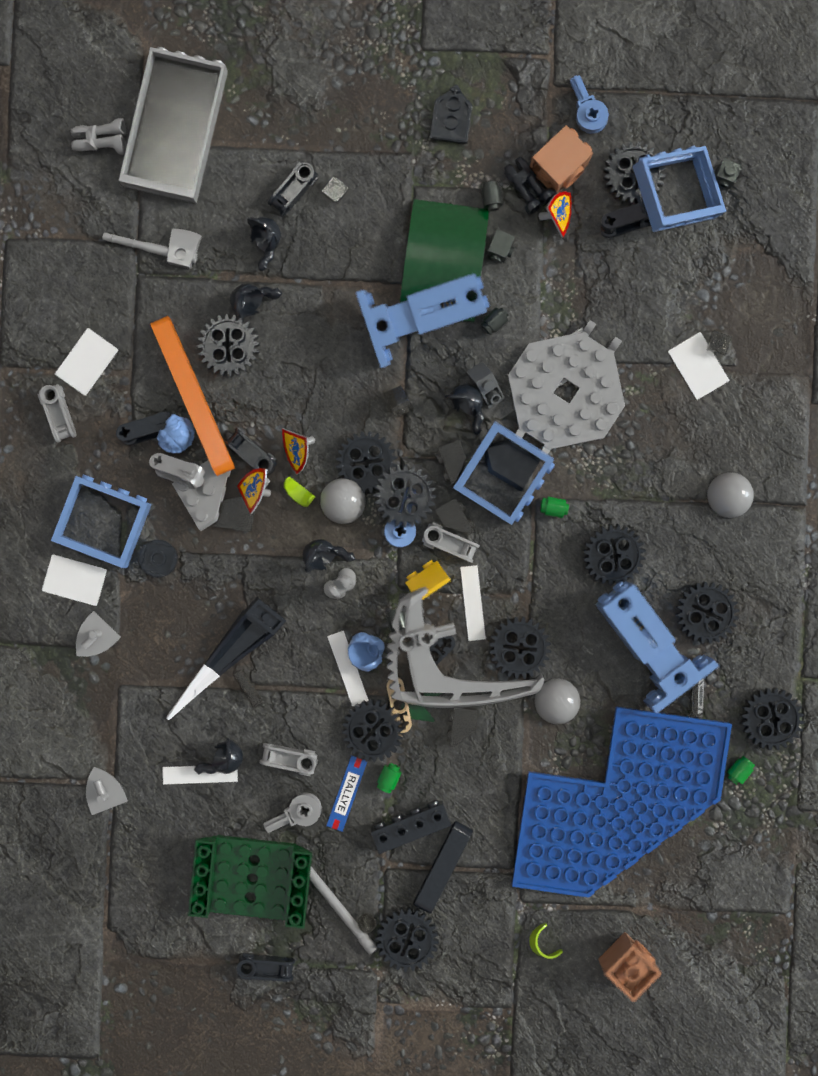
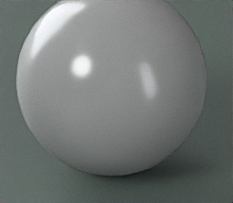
(730, 495)
(342, 501)
(557, 701)

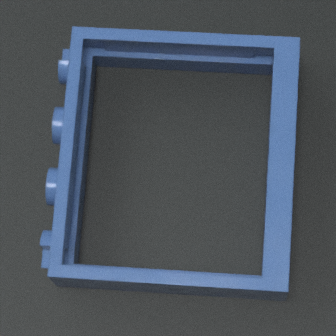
(706, 178)
(527, 497)
(122, 561)

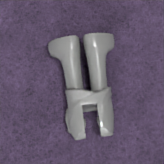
(117, 142)
(345, 581)

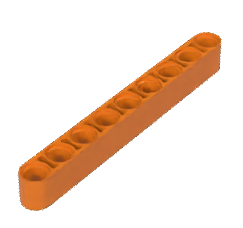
(192, 396)

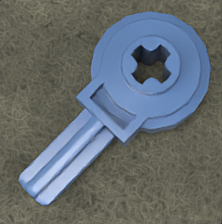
(587, 107)
(410, 532)

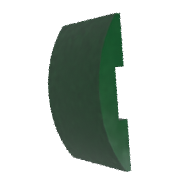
(443, 246)

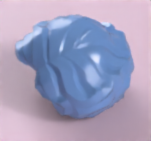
(176, 435)
(365, 651)

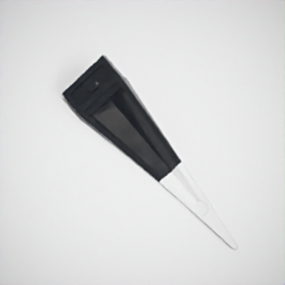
(248, 632)

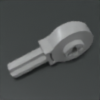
(295, 814)

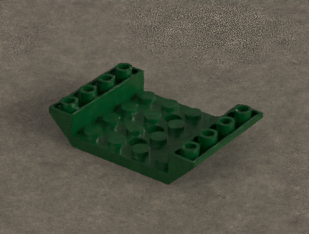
(222, 880)

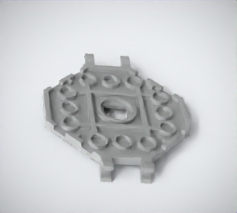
(583, 364)

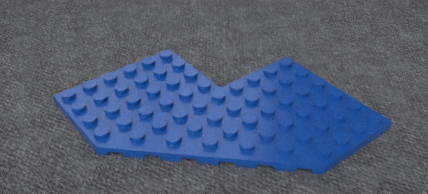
(589, 831)

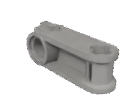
(57, 412)
(177, 470)
(450, 543)
(288, 758)

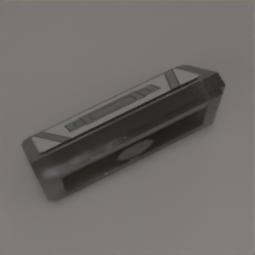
(696, 699)

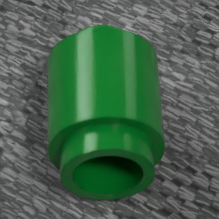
(554, 507)
(740, 770)
(389, 778)

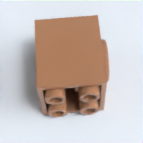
(561, 160)
(629, 966)

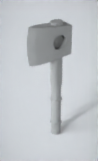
(181, 249)

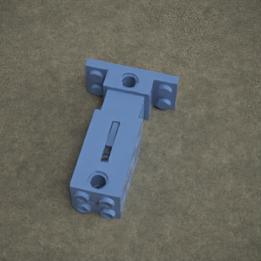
(421, 312)
(652, 645)

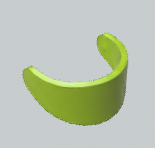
(298, 493)
(534, 943)

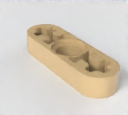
(406, 717)

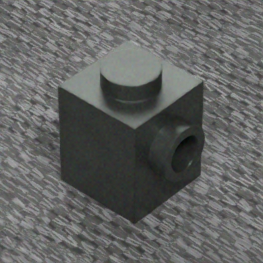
(727, 173)
(501, 246)

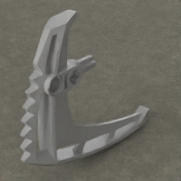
(426, 674)

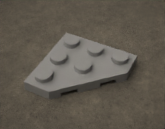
(205, 500)

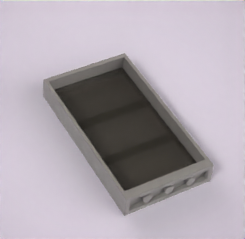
(173, 124)

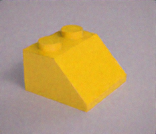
(431, 577)

